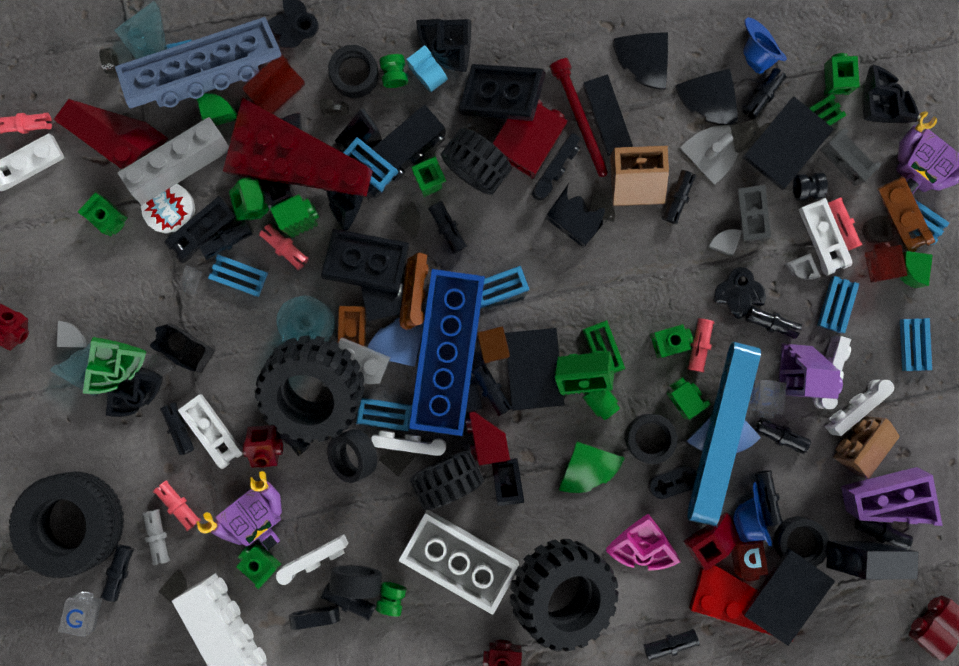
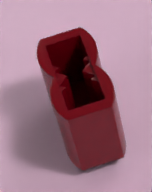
(938, 628)

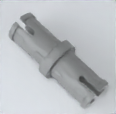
(156, 537)

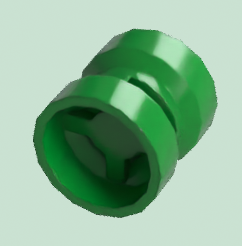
(393, 69)
(391, 599)

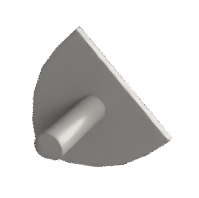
(712, 151)

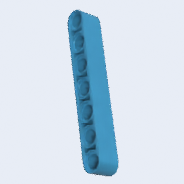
(723, 433)

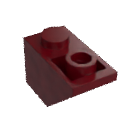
(489, 440)
(713, 542)

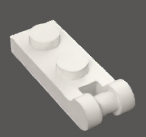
(29, 161)
(825, 236)
(837, 354)
(859, 407)
(210, 430)
(410, 443)
(311, 560)

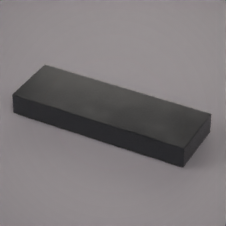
(607, 114)

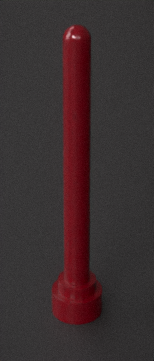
(561, 70)

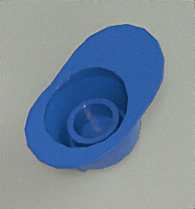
(760, 49)
(750, 520)

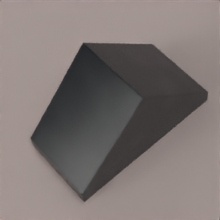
(361, 127)
(276, 192)
(508, 482)

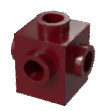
(12, 328)
(262, 446)
(502, 654)

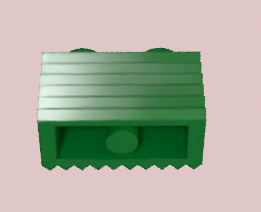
(295, 216)
(585, 373)

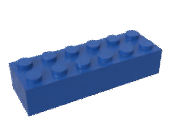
(447, 352)

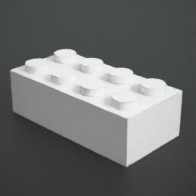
(459, 561)
(217, 625)

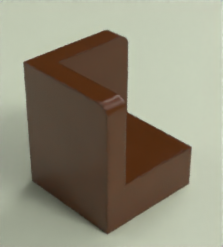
(493, 344)

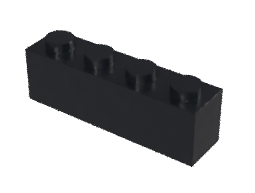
(407, 145)

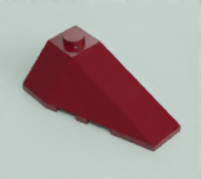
(110, 134)

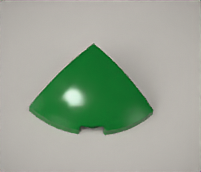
(110, 365)
(589, 468)

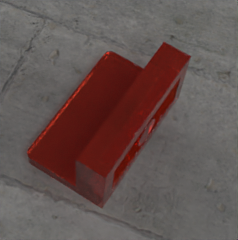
(274, 85)

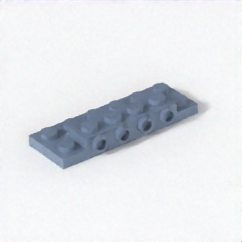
(198, 65)

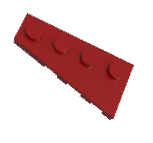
(723, 597)

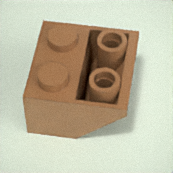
(639, 175)
(866, 445)

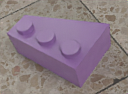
(808, 373)
(894, 497)

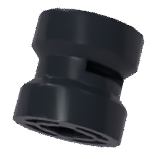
(812, 186)

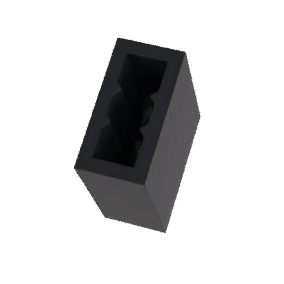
(872, 560)

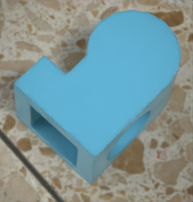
(426, 69)

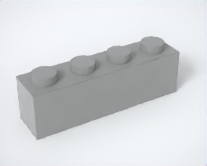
(174, 161)

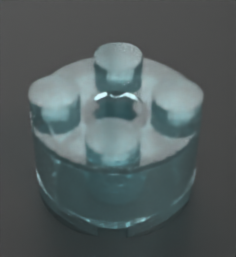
(301, 308)

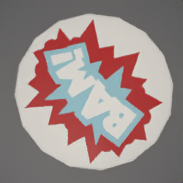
(169, 210)

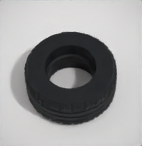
(32, 532)

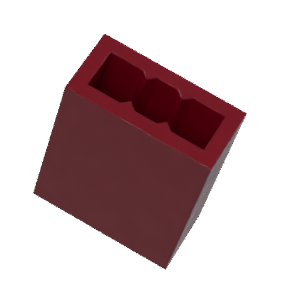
(530, 142)

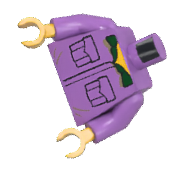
(927, 159)
(249, 516)

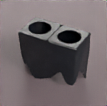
(574, 219)
(161, 345)

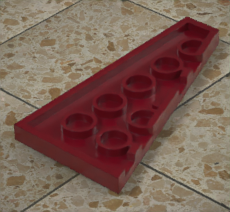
(282, 153)

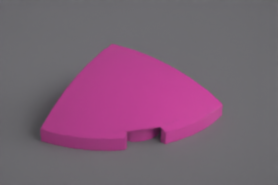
(643, 545)

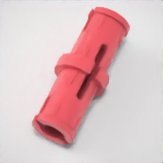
(25, 123)
(845, 224)
(283, 246)
(700, 345)
(176, 505)

